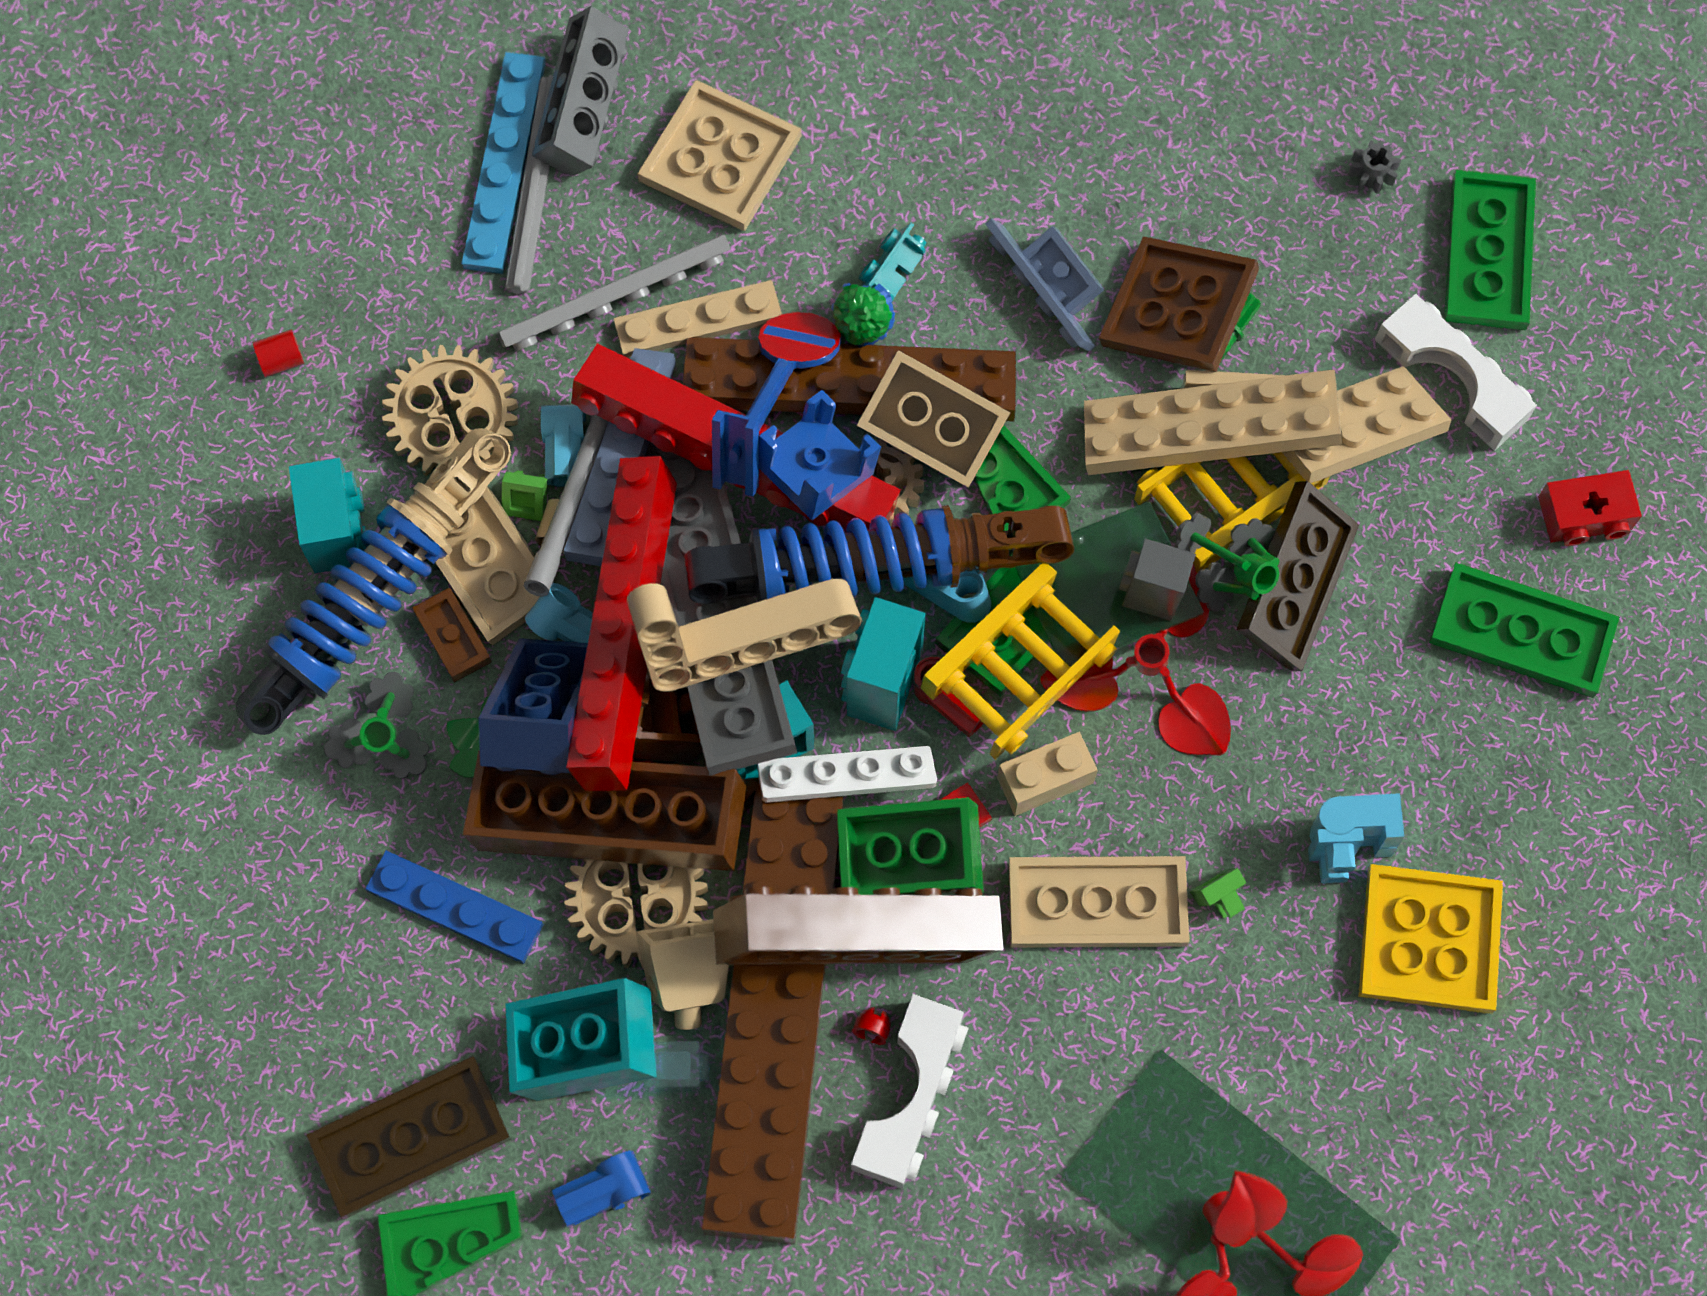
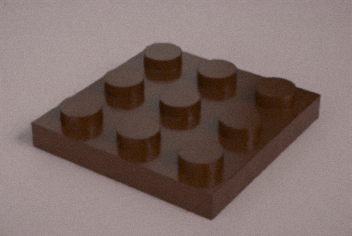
(1179, 303)

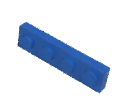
(454, 907)

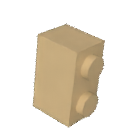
(1047, 773)

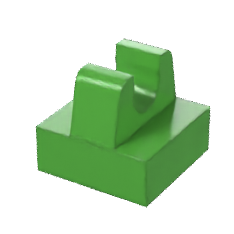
(524, 495)
(1221, 892)

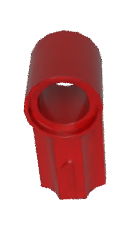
(946, 705)

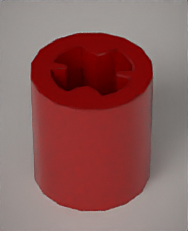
(278, 353)

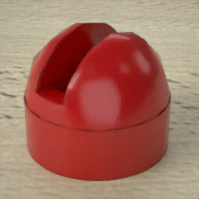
(873, 1023)

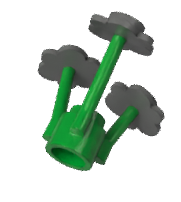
(1253, 567)
(355, 741)

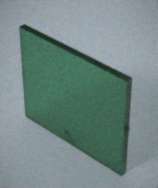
(1092, 578)

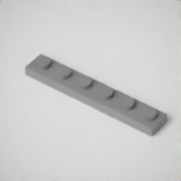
(598, 301)

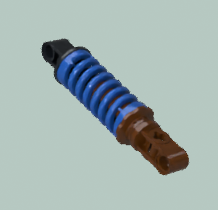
(931, 546)

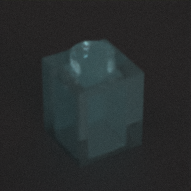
(678, 1068)

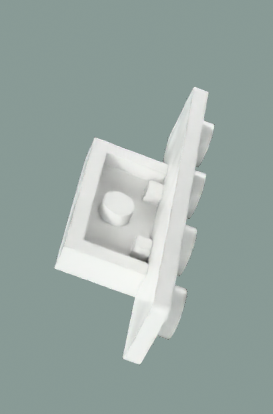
(847, 774)

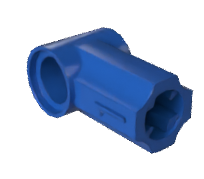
(607, 1187)

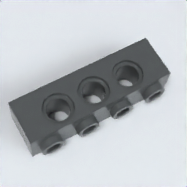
(581, 92)

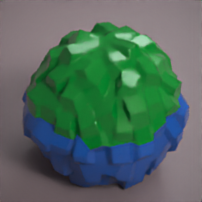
(863, 314)

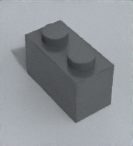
(1156, 579)

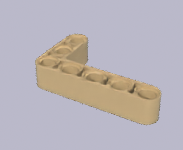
(740, 636)

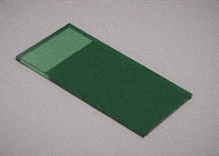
(1177, 1147)

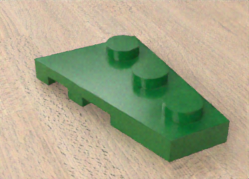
(1015, 480)

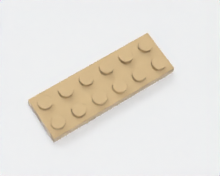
(1212, 422)

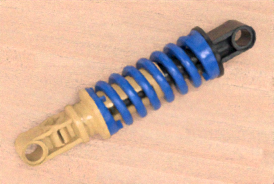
(406, 539)

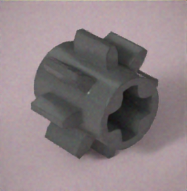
(1374, 176)

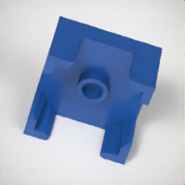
(815, 460)

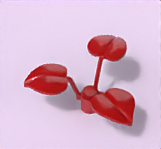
(1191, 724)
(1247, 1212)

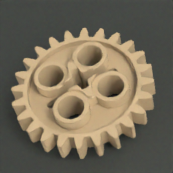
(416, 425)
(597, 901)

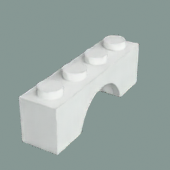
(1421, 335)
(890, 1144)

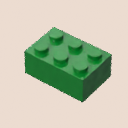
(911, 846)

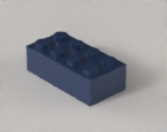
(533, 707)

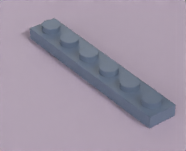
(591, 522)

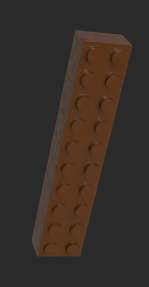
(771, 1040)

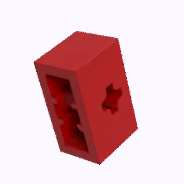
(1607, 494)

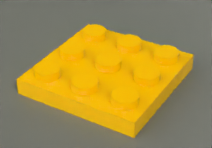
(1431, 939)

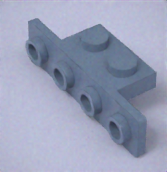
(1057, 276)

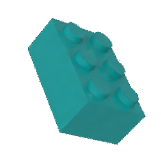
(883, 664)
(580, 1040)

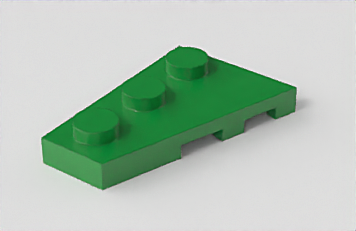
(445, 1238)

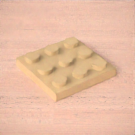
(719, 155)

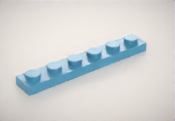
(503, 163)

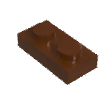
(452, 635)

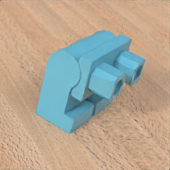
(1354, 822)

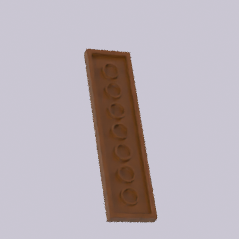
(736, 371)

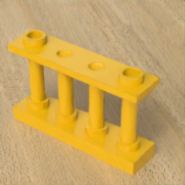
(1268, 506)
(1008, 620)

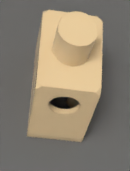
(683, 969)

